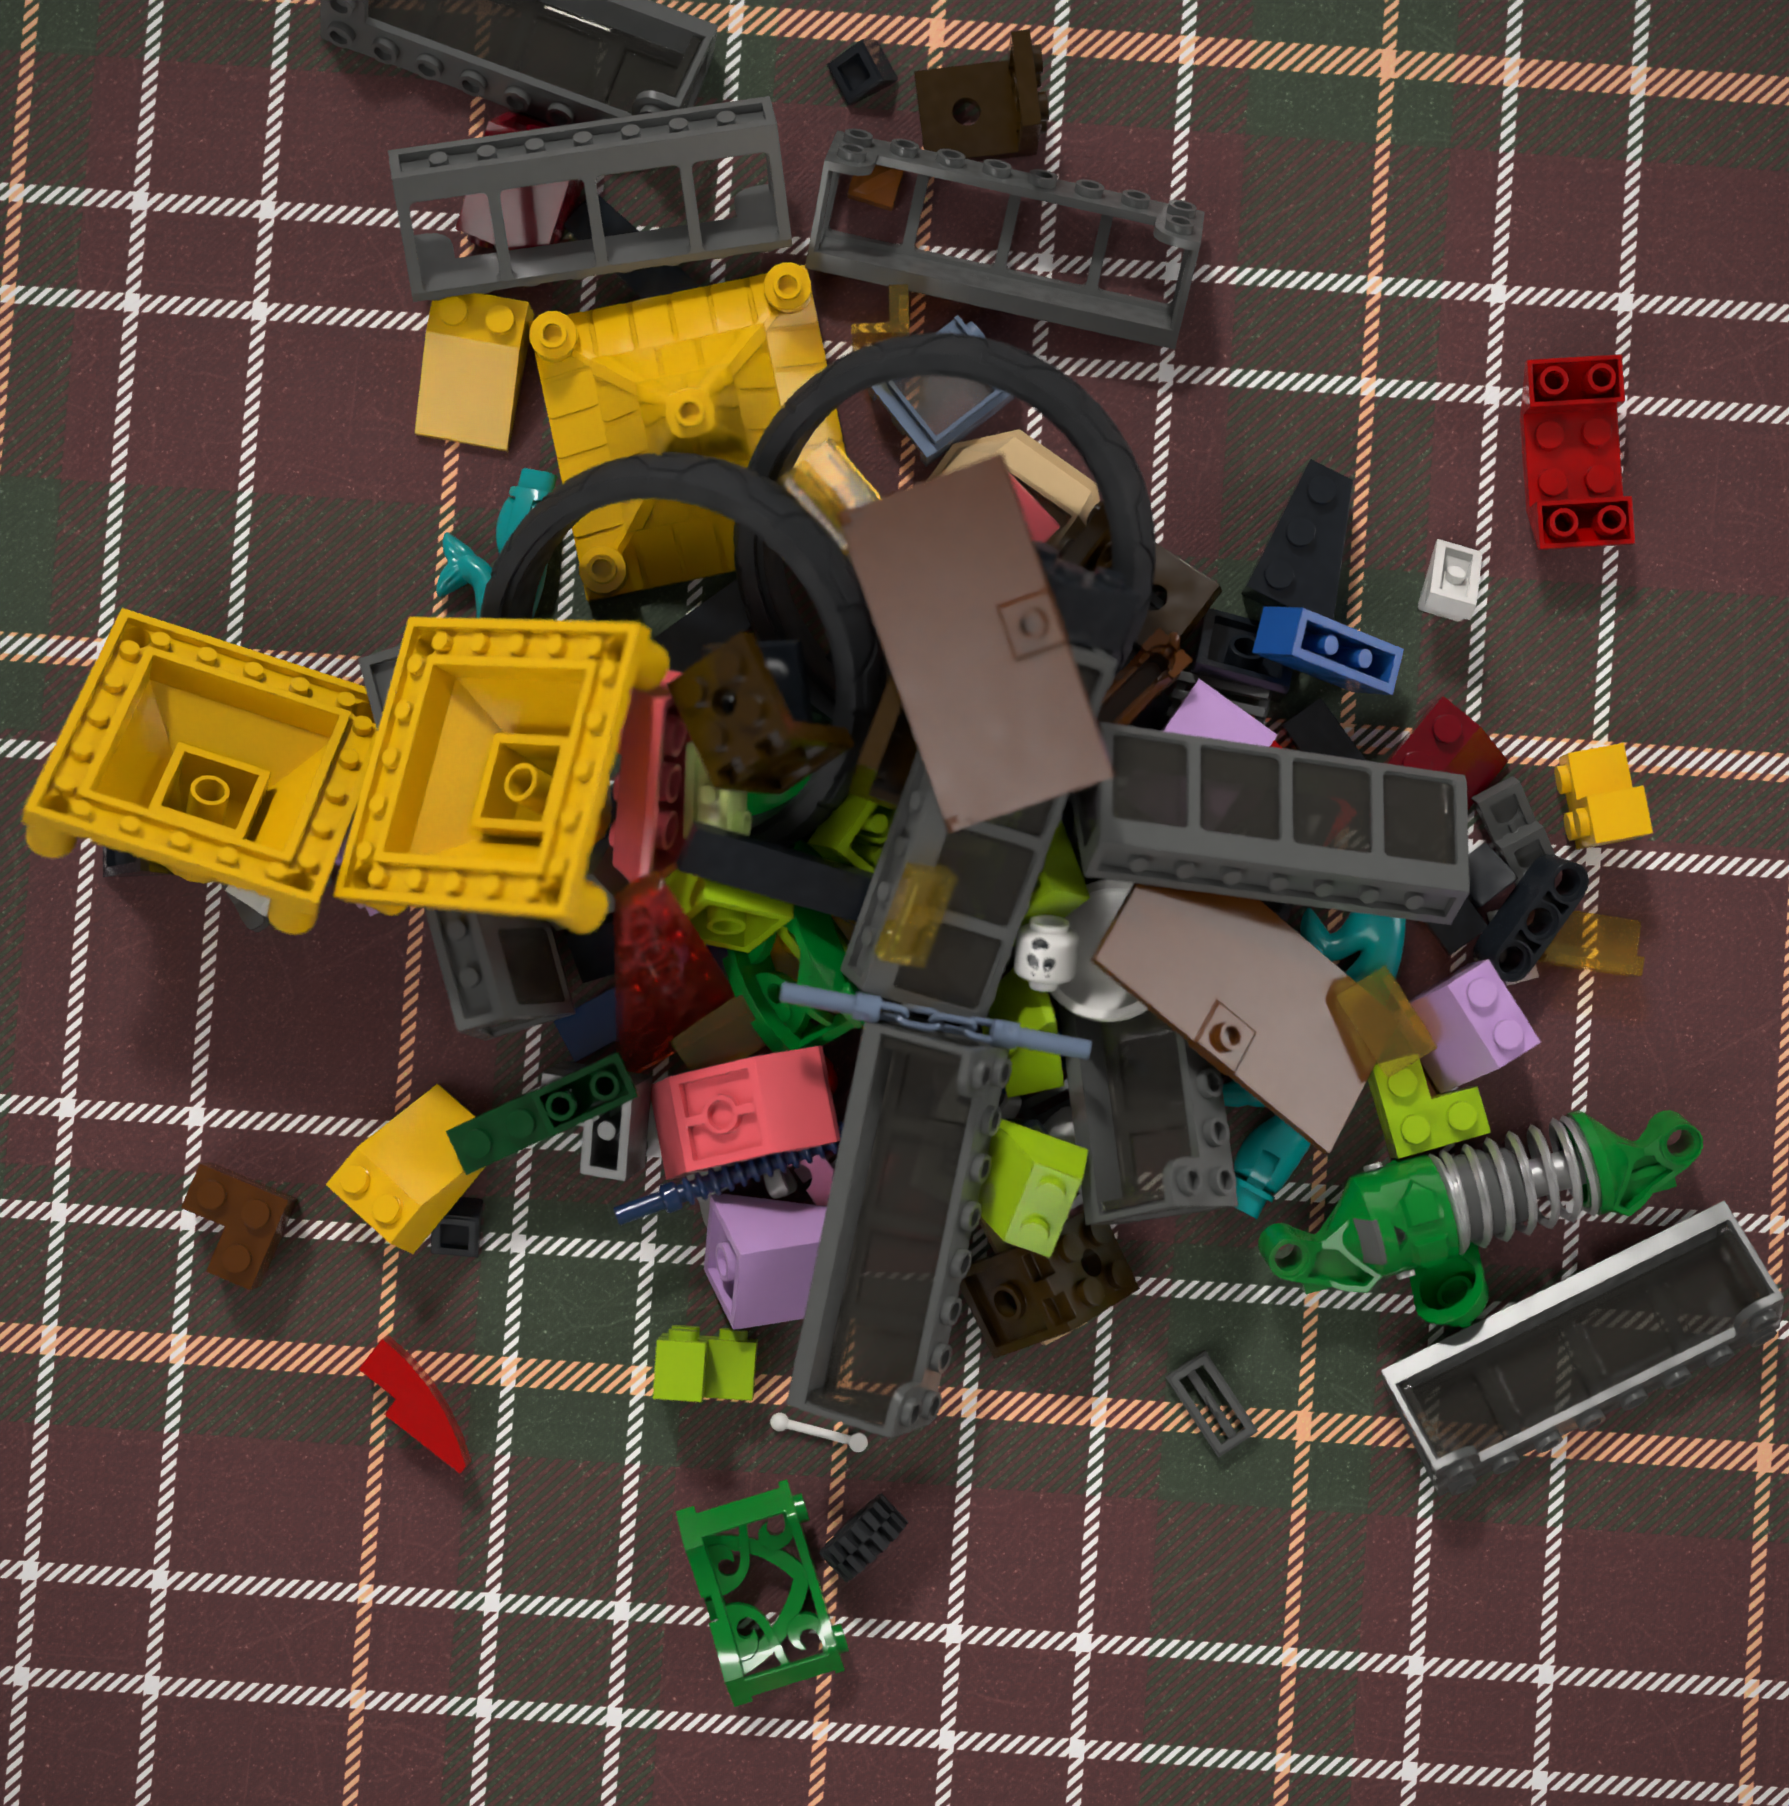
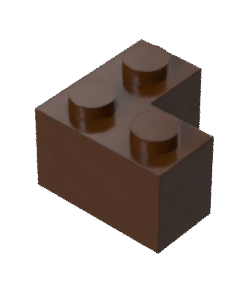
(252, 1221)

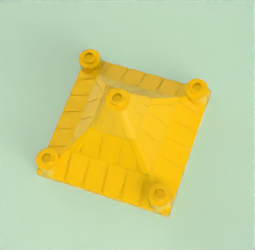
(678, 377)
(209, 765)
(496, 767)

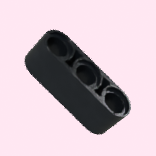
(1551, 908)

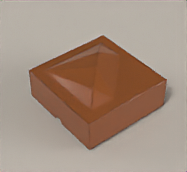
(877, 188)

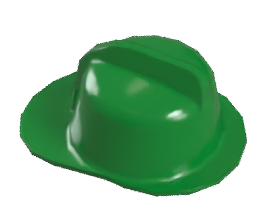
(1451, 1291)

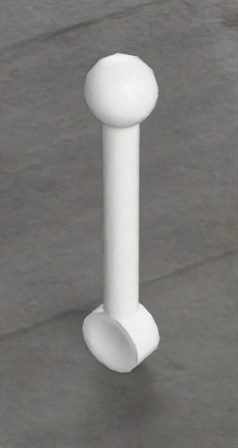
(856, 1441)

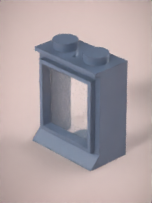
(939, 408)

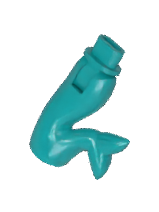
(463, 563)
(1374, 935)
(1264, 1157)

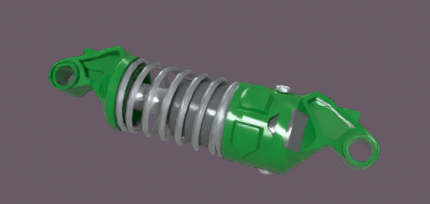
(1435, 1206)

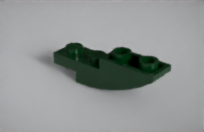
(542, 1113)

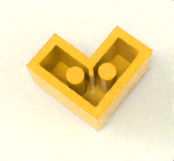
(1601, 797)

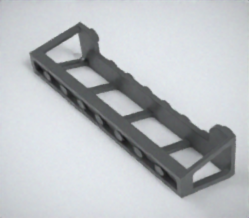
(586, 153)
(995, 284)

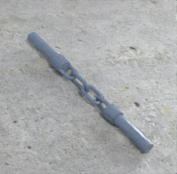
(869, 1007)

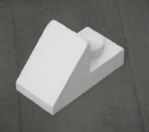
(1451, 581)

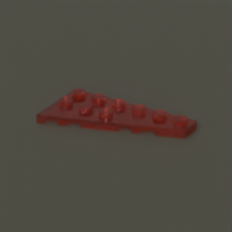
(661, 972)

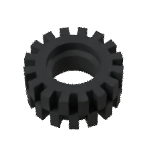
(863, 1537)

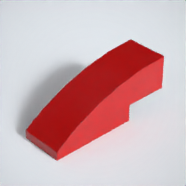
(418, 1402)

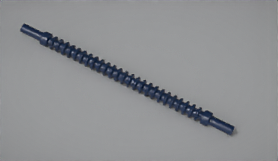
(673, 1196)

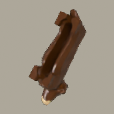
(1143, 678)

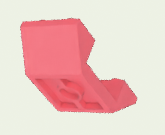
(744, 1111)

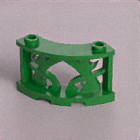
(753, 976)
(741, 1653)

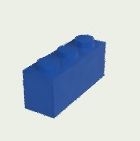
(1328, 650)

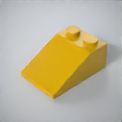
(473, 369)
(407, 1171)

